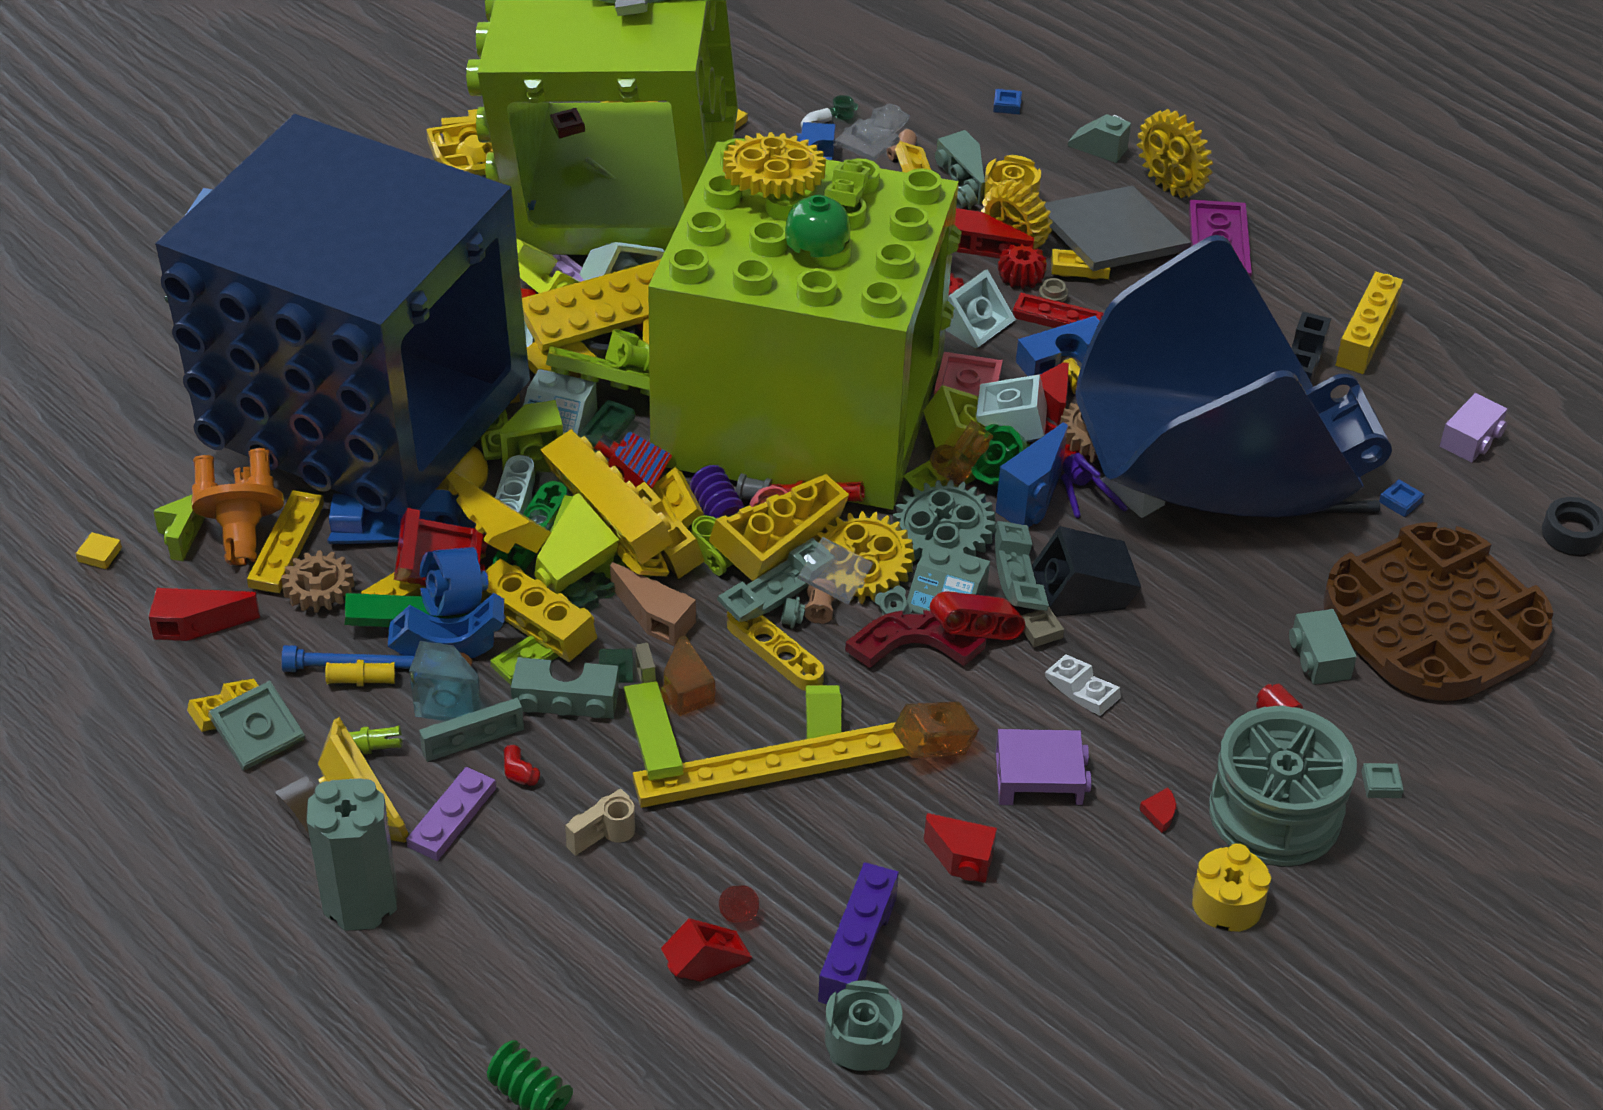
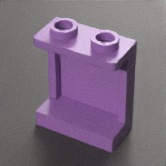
(1041, 763)

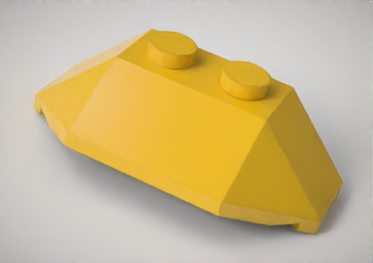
(344, 760)

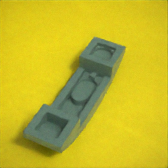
(1014, 566)
(770, 589)

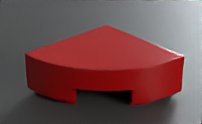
(1160, 809)

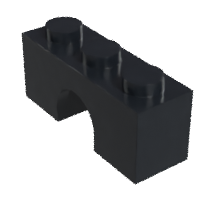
(1310, 341)

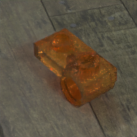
(965, 454)

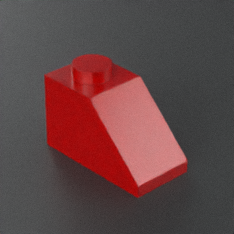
(961, 846)
(704, 950)

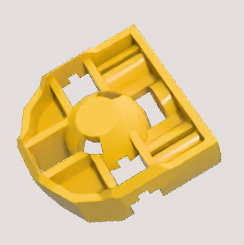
(456, 152)

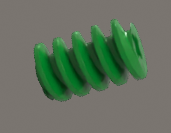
(526, 1081)

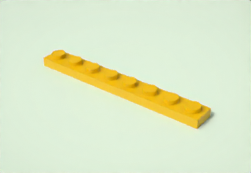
(772, 764)

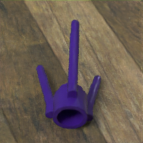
(1080, 472)

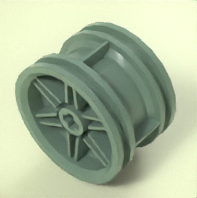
(1282, 784)

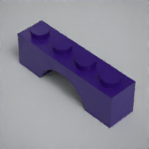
(855, 937)

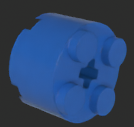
(452, 581)

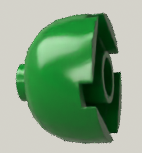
(818, 226)
(1002, 447)

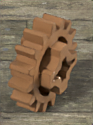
(317, 581)

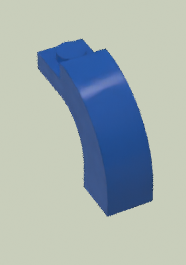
(468, 634)

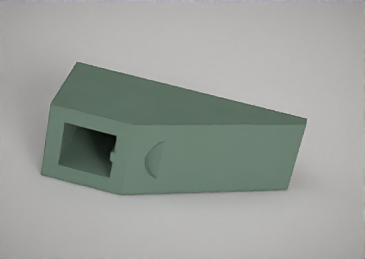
(961, 159)

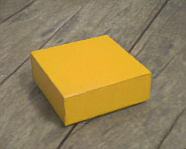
(98, 550)

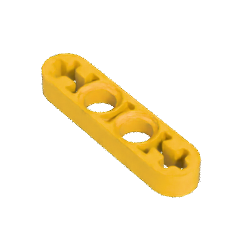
(771, 649)

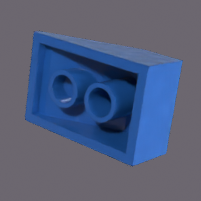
(1031, 478)

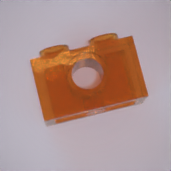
(935, 729)

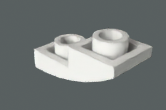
(1077, 682)

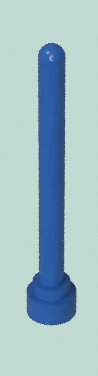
(296, 658)

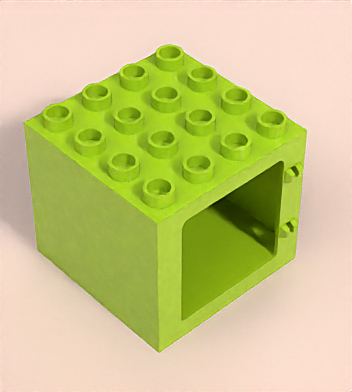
(588, 53)
(796, 357)

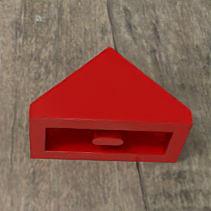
(1055, 391)

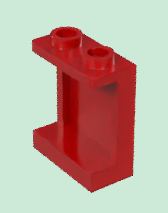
(423, 535)

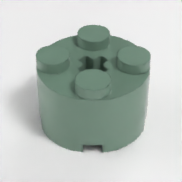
(863, 1026)

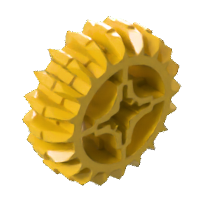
(1019, 208)

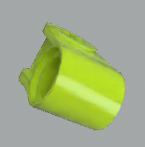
(628, 350)
(714, 559)

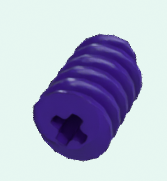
(715, 492)

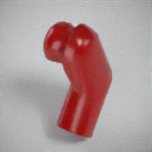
(517, 769)

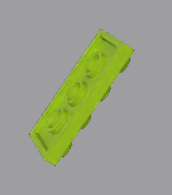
(594, 368)

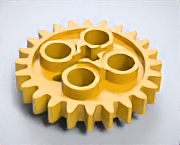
(1175, 153)
(774, 165)
(879, 543)

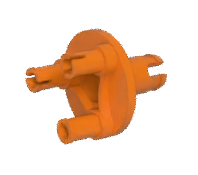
(237, 505)

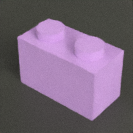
(1474, 428)

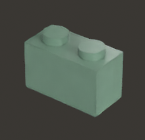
(1322, 646)

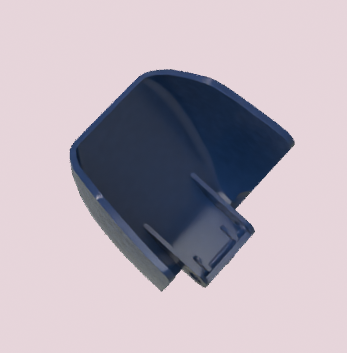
(1208, 402)

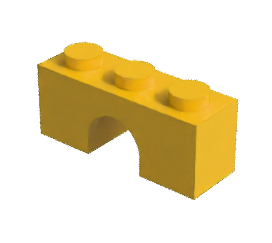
(685, 551)

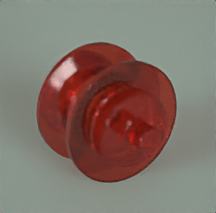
(738, 903)

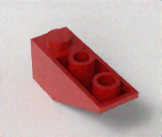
(197, 612)

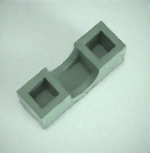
(589, 695)

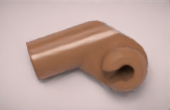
(906, 136)

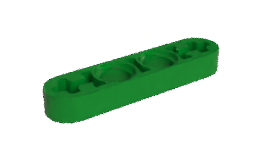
(538, 506)

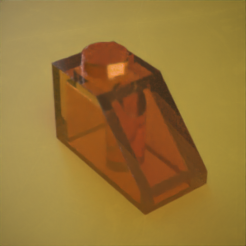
(687, 680)

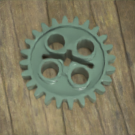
(947, 518)

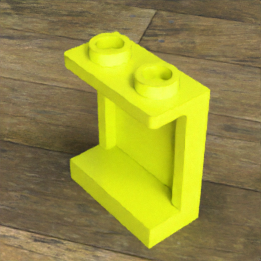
(537, 265)

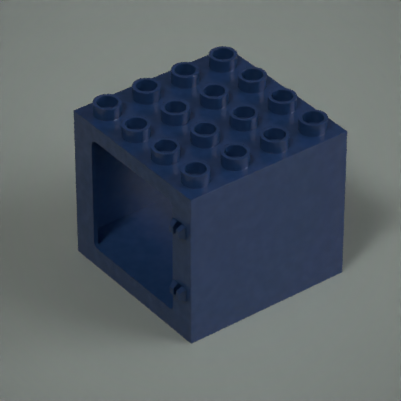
(348, 312)

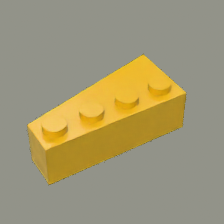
(765, 534)

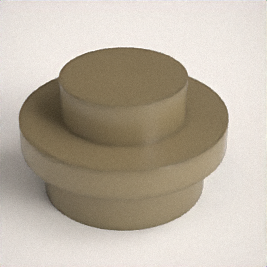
(1054, 290)

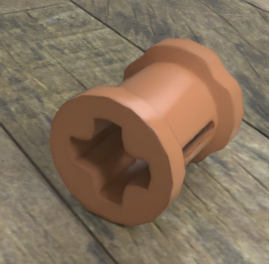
(819, 606)

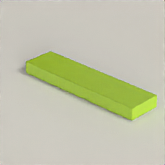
(653, 731)

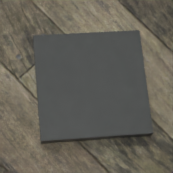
(1115, 228)

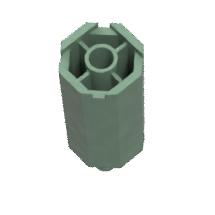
(352, 852)

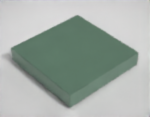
(256, 725)

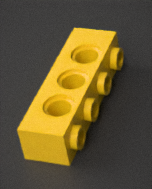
(1369, 322)
(540, 611)

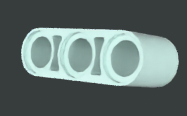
(517, 483)

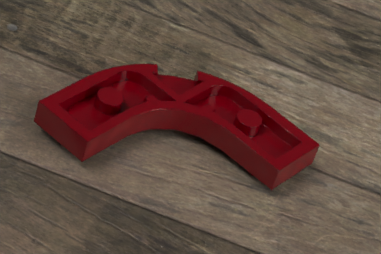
(897, 629)

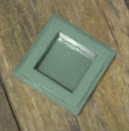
(1382, 780)

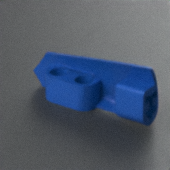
(355, 524)

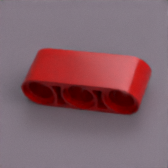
(977, 615)

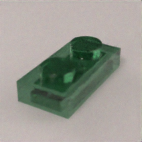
(609, 420)

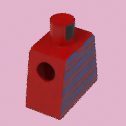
(634, 458)

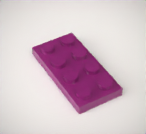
(1221, 219)

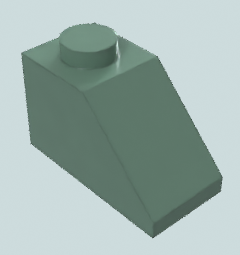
(1103, 137)

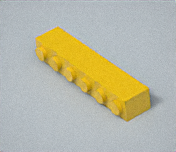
(604, 489)

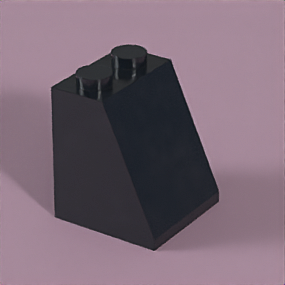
(1085, 573)

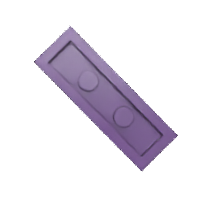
(451, 813)

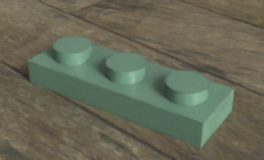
(471, 729)

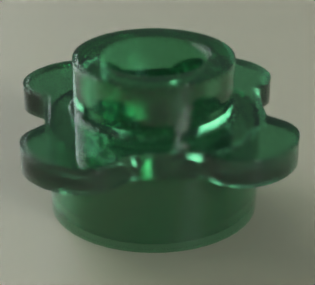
(843, 107)

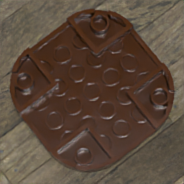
(1438, 612)

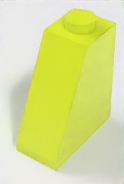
(575, 546)

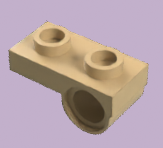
(610, 817)

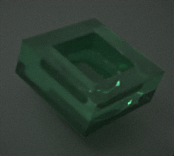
(619, 657)

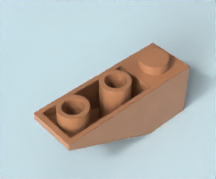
(656, 607)

